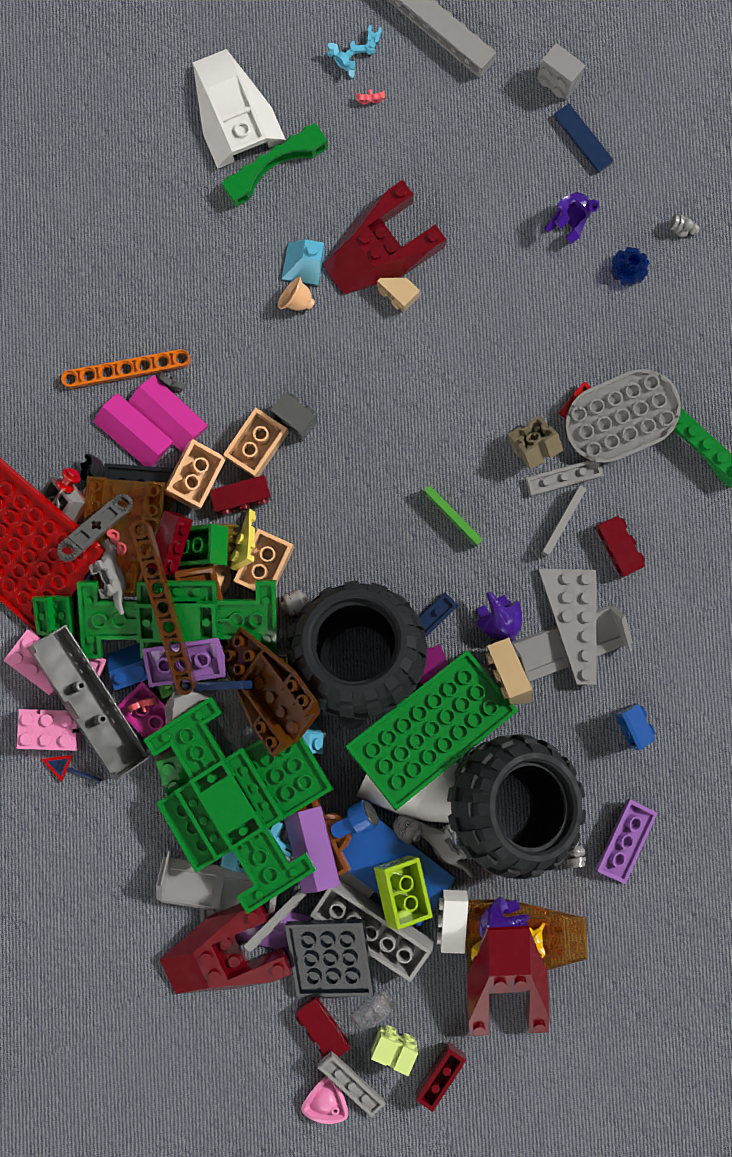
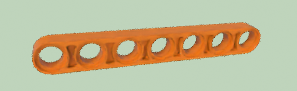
(117, 365)

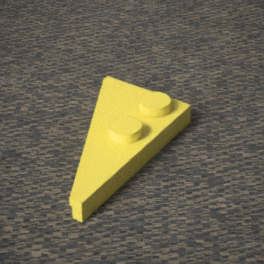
(245, 543)

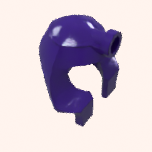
(573, 210)
(504, 619)
(494, 915)

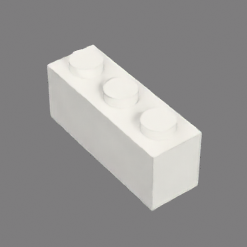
(453, 921)

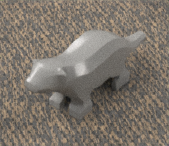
(111, 575)
(444, 846)

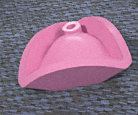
(325, 1103)

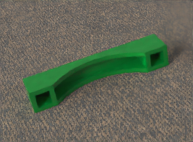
(306, 144)
(707, 446)

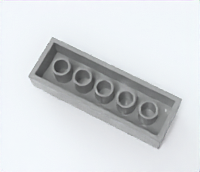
(399, 950)

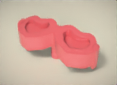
(367, 98)
(114, 538)
(142, 703)

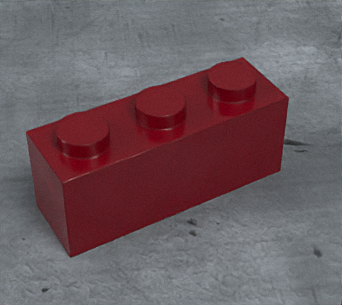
(240, 495)
(172, 540)
(620, 546)
(322, 1027)
(440, 1076)

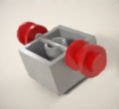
(65, 494)

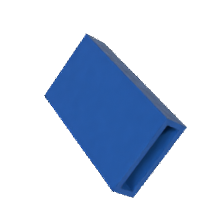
(383, 846)

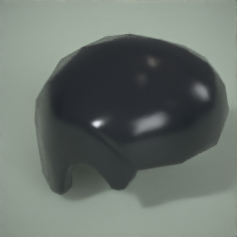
(91, 467)

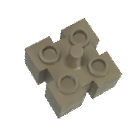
(535, 442)

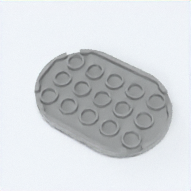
(623, 415)

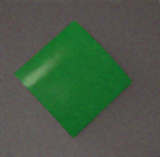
(52, 613)

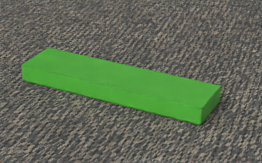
(450, 513)

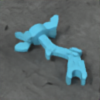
(342, 58)

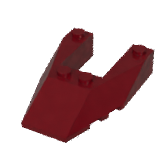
(372, 252)
(213, 957)
(507, 964)

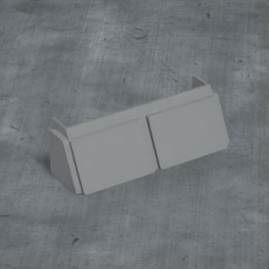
(544, 651)
(206, 889)

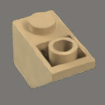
(399, 291)

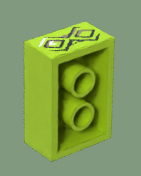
(403, 892)

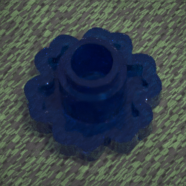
(629, 266)

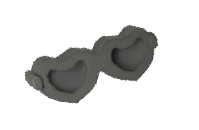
(171, 382)

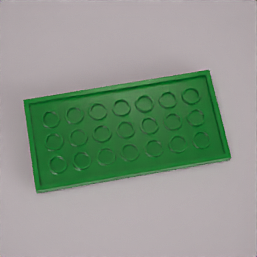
(431, 730)
(290, 776)

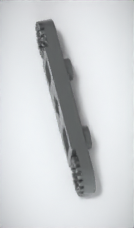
(85, 536)

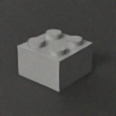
(560, 72)

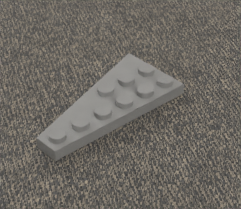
(574, 611)

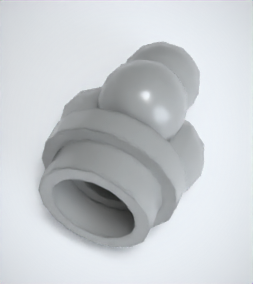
(682, 225)
(575, 857)

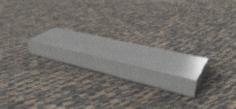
(563, 477)
(565, 517)
(274, 921)
(351, 1084)

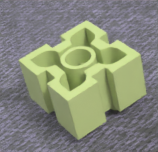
(394, 1049)

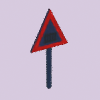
(60, 766)

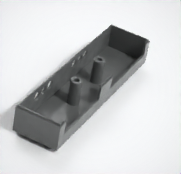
(88, 702)

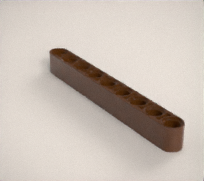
(171, 614)

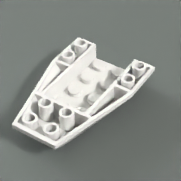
(232, 109)

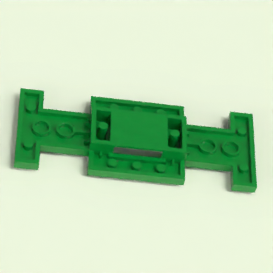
(198, 620)
(222, 809)

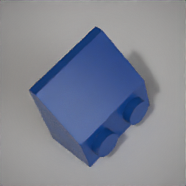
(126, 667)
(635, 726)

